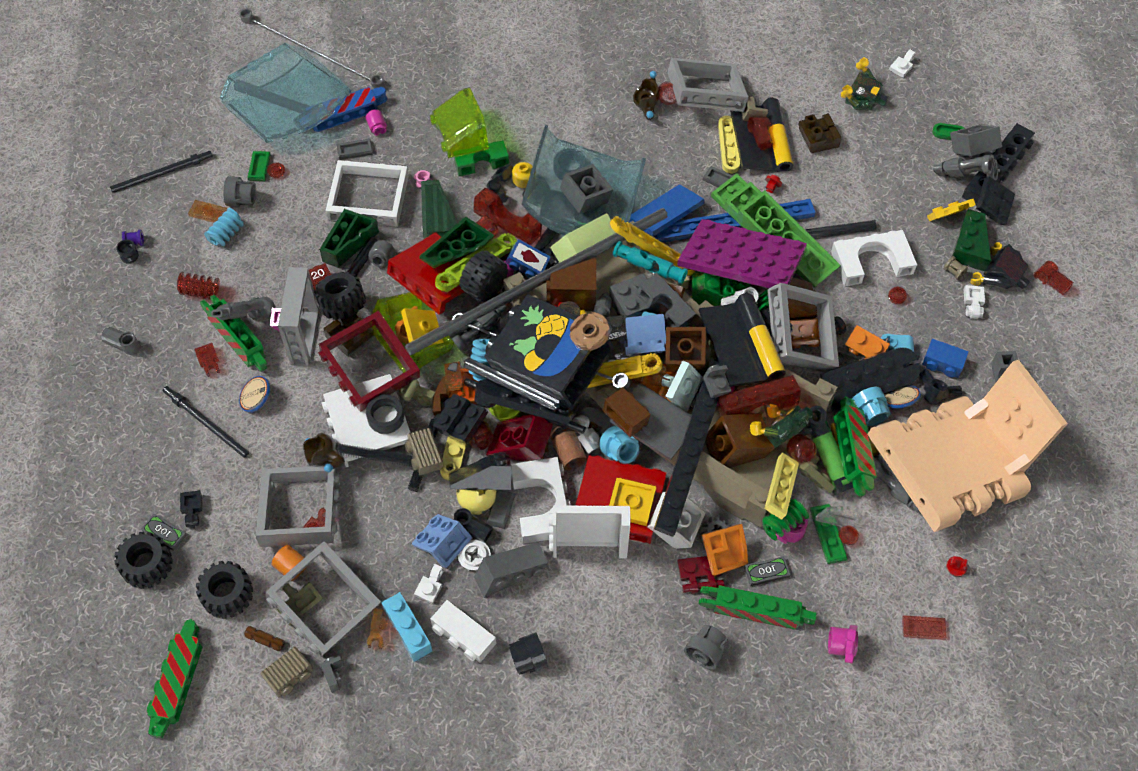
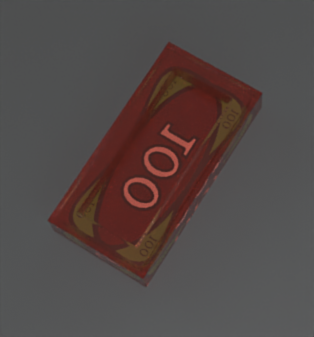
(924, 627)

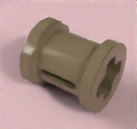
(955, 267)

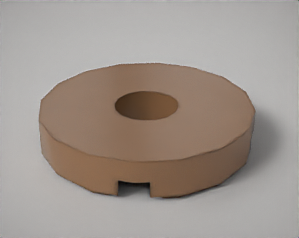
(596, 338)

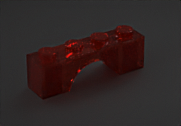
(522, 227)
(780, 392)

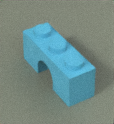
(407, 626)

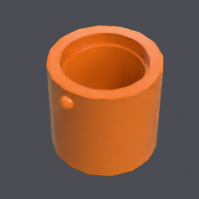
(287, 559)

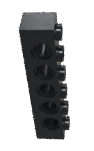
(1012, 149)

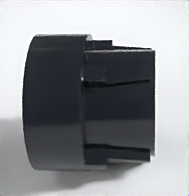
(528, 654)

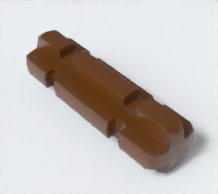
(264, 638)

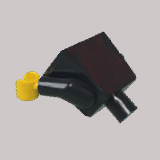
(1004, 269)

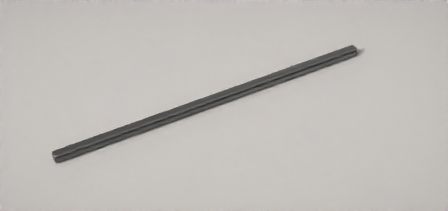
(527, 285)

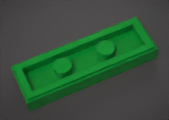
(829, 538)

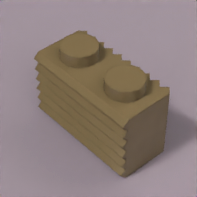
(424, 451)
(287, 672)

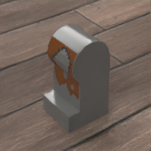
(598, 421)

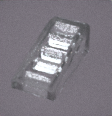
(839, 516)

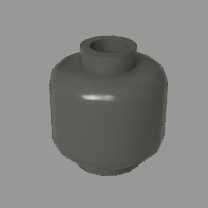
(381, 253)

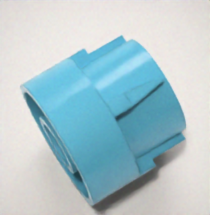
(874, 405)
(619, 445)

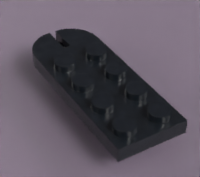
(880, 370)
(489, 394)

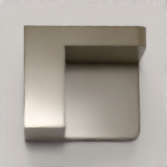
(752, 111)

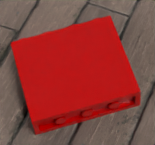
(420, 277)
(599, 484)

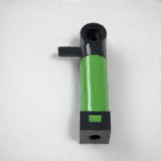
(827, 449)

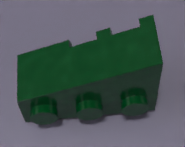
(347, 237)
(972, 241)

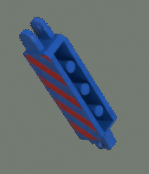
(354, 107)

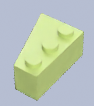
(582, 238)

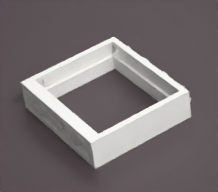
(370, 169)

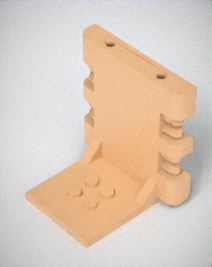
(971, 451)

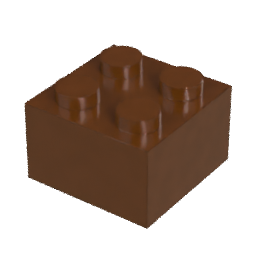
(685, 345)

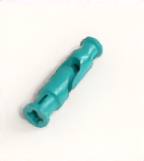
(647, 261)

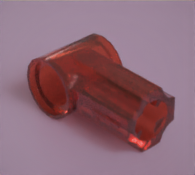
(760, 128)
(1050, 274)

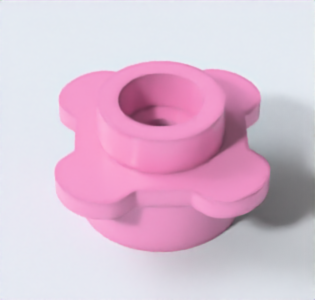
(421, 175)

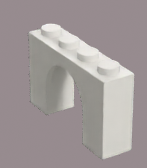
(891, 244)
(544, 474)

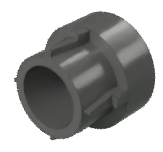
(238, 192)
(706, 647)

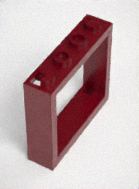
(375, 319)

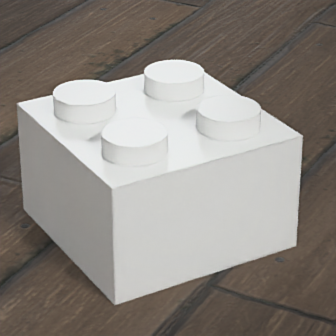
(687, 528)

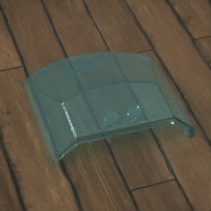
(283, 93)
(555, 159)

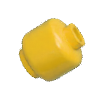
(521, 174)

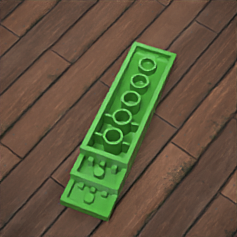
(763, 214)

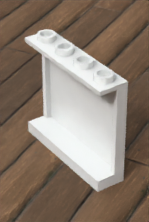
(352, 425)
(590, 527)

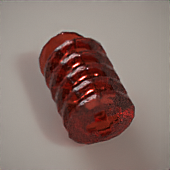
(196, 286)

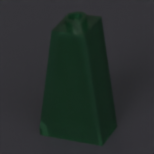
(435, 209)

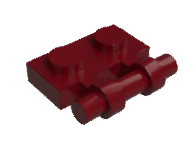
(697, 568)

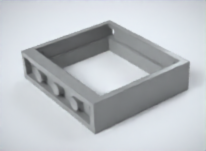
(703, 97)
(298, 316)
(781, 327)
(296, 536)
(347, 575)

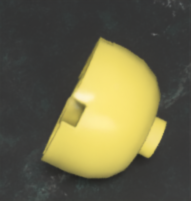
(476, 500)

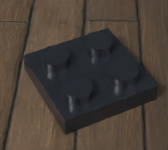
(995, 201)

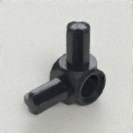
(936, 389)

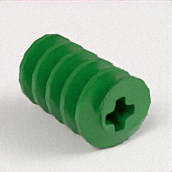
(774, 525)

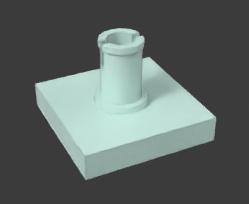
(683, 386)

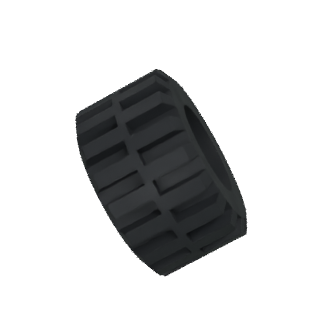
(483, 276)
(340, 295)
(150, 572)
(228, 604)

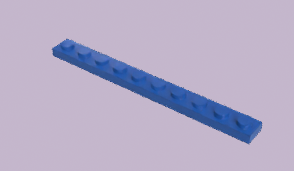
(685, 228)

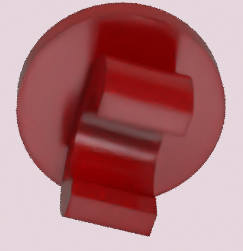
(773, 181)
(957, 566)

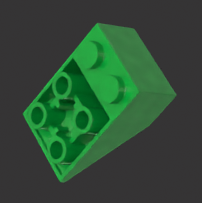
(714, 288)

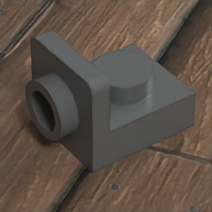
(717, 381)
(332, 676)

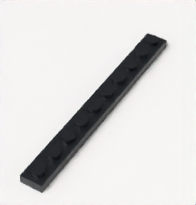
(687, 460)

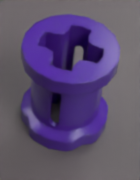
(136, 237)

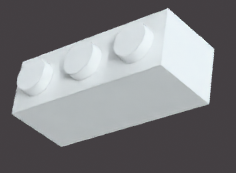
(462, 632)

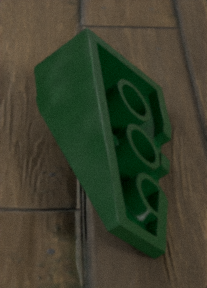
(457, 242)

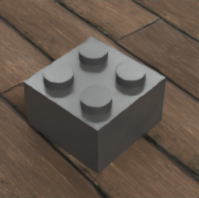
(976, 140)
(586, 188)
(627, 302)

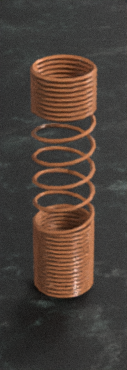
(568, 448)

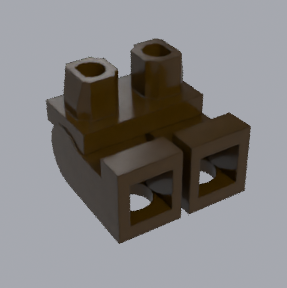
(819, 133)
(351, 345)

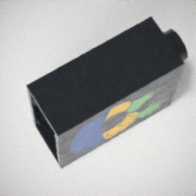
(540, 353)

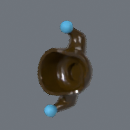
(647, 96)
(322, 450)

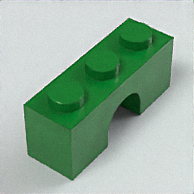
(495, 155)

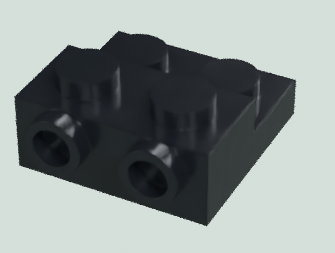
(459, 419)

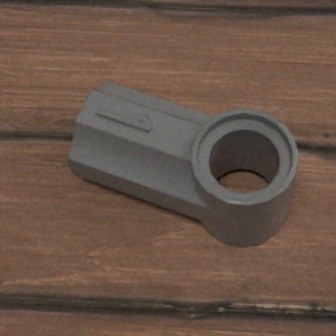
(122, 340)

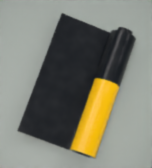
(773, 159)
(742, 342)

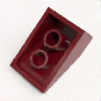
(521, 438)

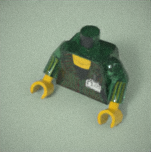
(864, 90)
(784, 426)

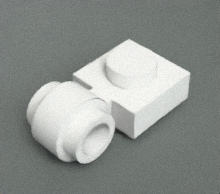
(975, 298)
(590, 439)

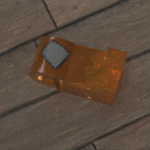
(454, 379)

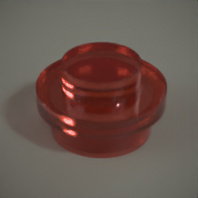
(276, 170)
(897, 295)
(848, 535)

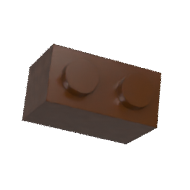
(626, 411)

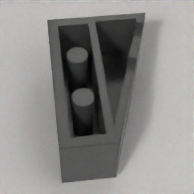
(510, 568)

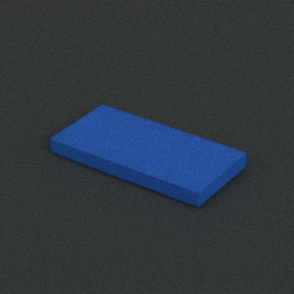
(677, 203)

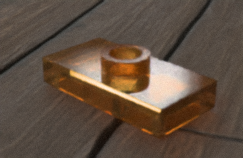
(206, 211)

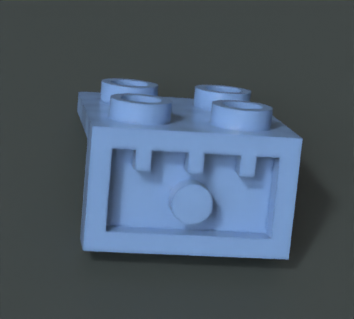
(646, 335)
(442, 539)

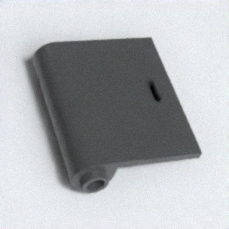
(665, 425)

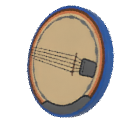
(254, 394)
(903, 396)

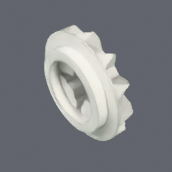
(470, 548)

